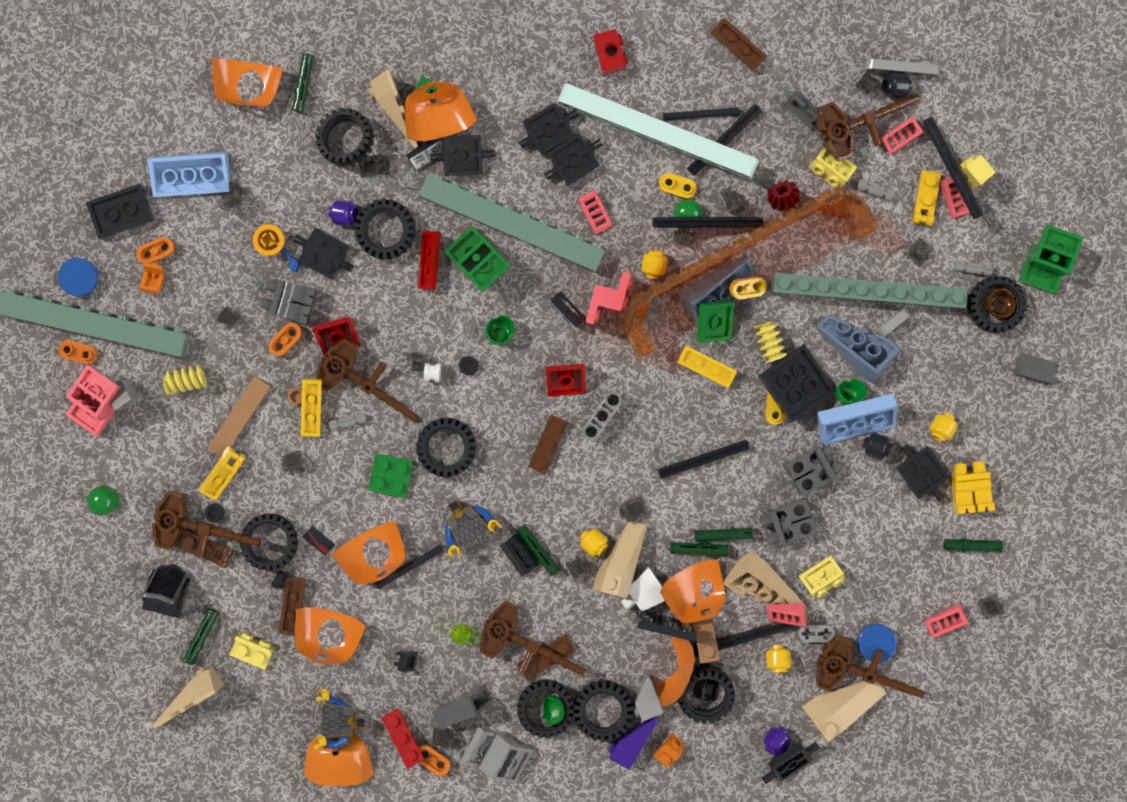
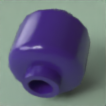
(343, 213)
(777, 740)

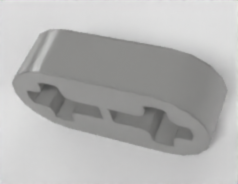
(893, 322)
(815, 637)

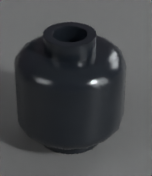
(896, 85)
(877, 446)

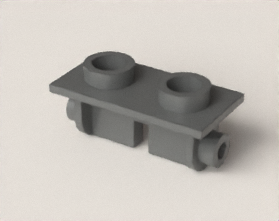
(802, 109)

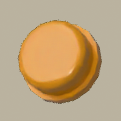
(268, 240)

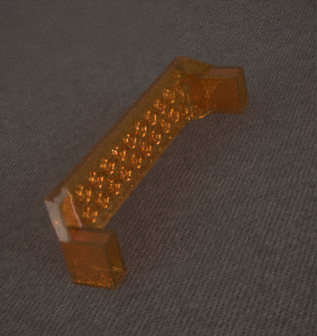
(837, 203)

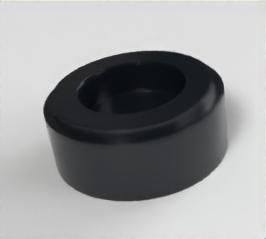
(468, 365)
(214, 512)
(279, 579)

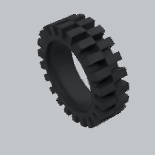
(368, 213)
(423, 447)
(619, 726)

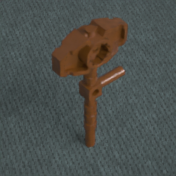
(836, 129)
(337, 365)
(172, 523)
(501, 629)
(837, 659)

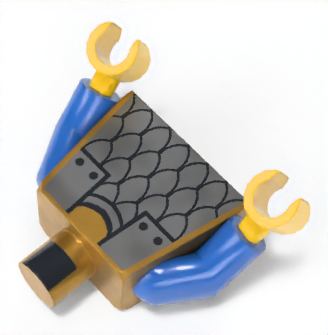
(467, 525)
(336, 722)

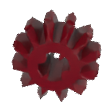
(783, 195)

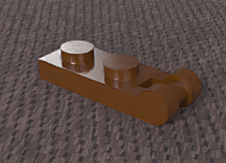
(190, 541)

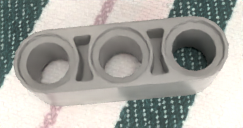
(600, 425)

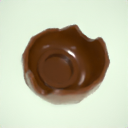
(1001, 303)

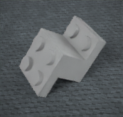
(496, 755)

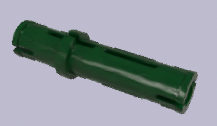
(302, 82)
(723, 534)
(972, 545)
(699, 549)
(552, 568)
(200, 636)

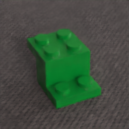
(477, 259)
(1050, 259)

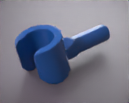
(294, 265)

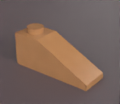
(706, 640)

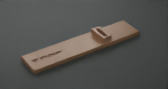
(239, 416)

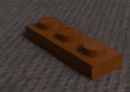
(738, 44)
(548, 444)
(292, 600)
(538, 663)

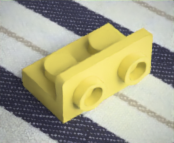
(832, 171)
(822, 577)
(252, 651)

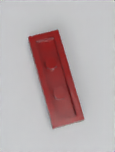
(429, 260)
(403, 738)

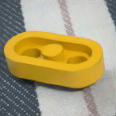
(677, 186)
(746, 287)
(771, 407)

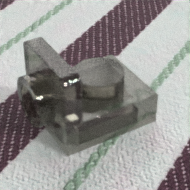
(374, 166)
(730, 198)
(230, 200)
(633, 509)

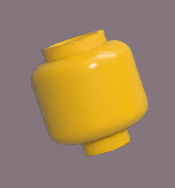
(654, 264)
(943, 427)
(593, 542)
(778, 659)

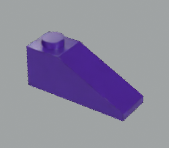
(630, 744)

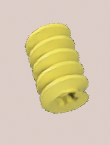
(770, 341)
(185, 380)

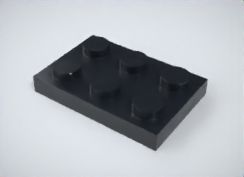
(120, 211)

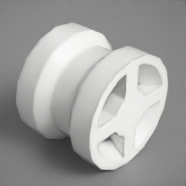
(432, 372)

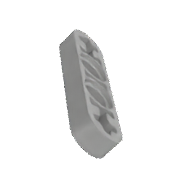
(912, 68)

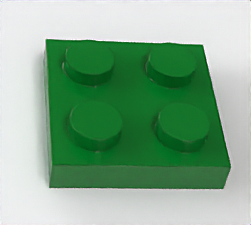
(715, 321)
(390, 475)

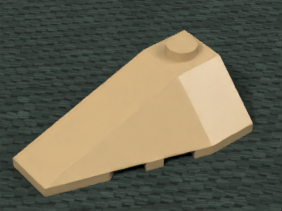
(387, 95)
(619, 566)
(758, 579)
(198, 689)
(840, 708)

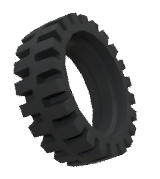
(330, 122)
(1010, 285)
(292, 542)
(717, 711)
(542, 731)

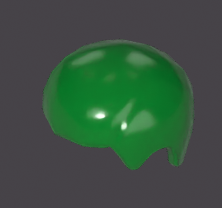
(687, 208)
(500, 330)
(851, 392)
(102, 500)
(553, 710)

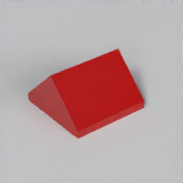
(333, 332)
(566, 380)

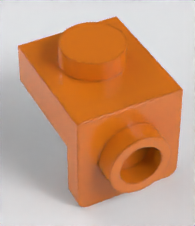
(152, 278)
(669, 750)

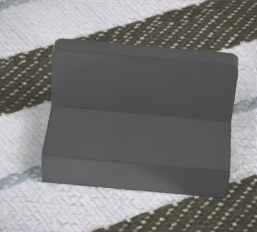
(1037, 369)

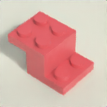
(609, 299)
(92, 400)

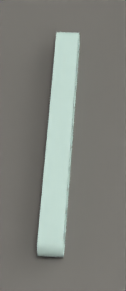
(658, 131)

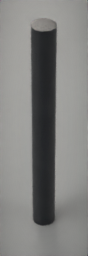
(701, 114)
(410, 566)

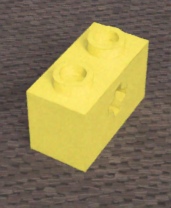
(976, 171)

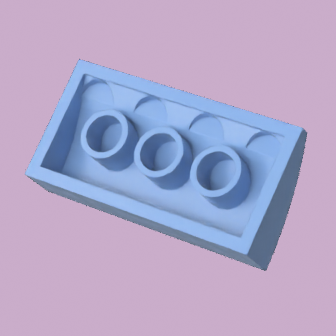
(189, 174)
(857, 419)

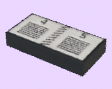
(421, 155)

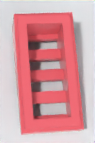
(916, 127)
(944, 184)
(587, 197)
(792, 613)
(949, 627)

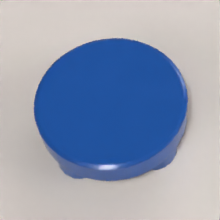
(78, 277)
(876, 637)

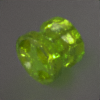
(461, 637)

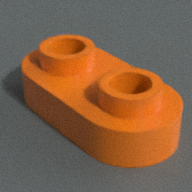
(156, 250)
(285, 339)
(77, 352)
(432, 760)

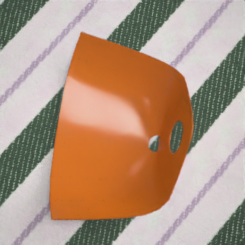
(228, 72)
(439, 119)
(352, 559)
(684, 590)
(307, 626)
(673, 687)
(346, 769)

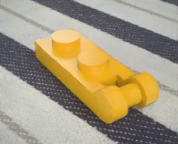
(926, 197)
(221, 473)

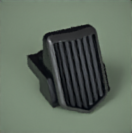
(166, 590)

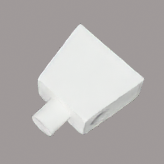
(644, 591)

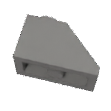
(125, 396)
(646, 701)

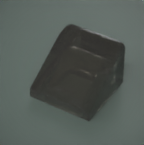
(919, 252)

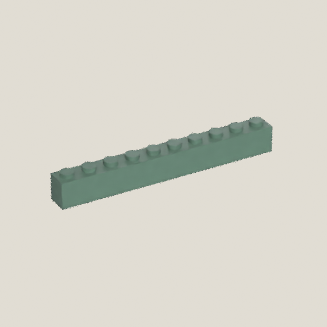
(512, 223)
(868, 291)
(93, 324)

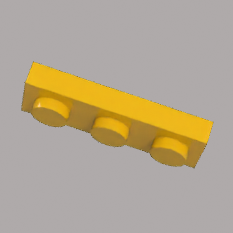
(706, 366)
(311, 407)

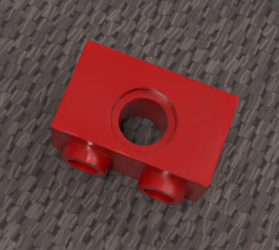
(608, 40)

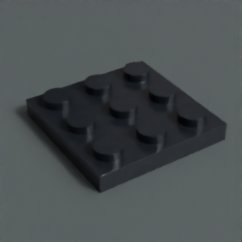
(796, 383)
(664, 625)

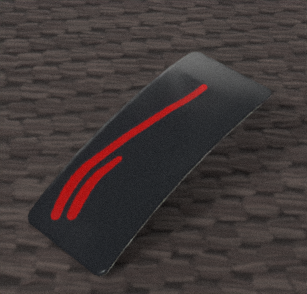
(318, 540)

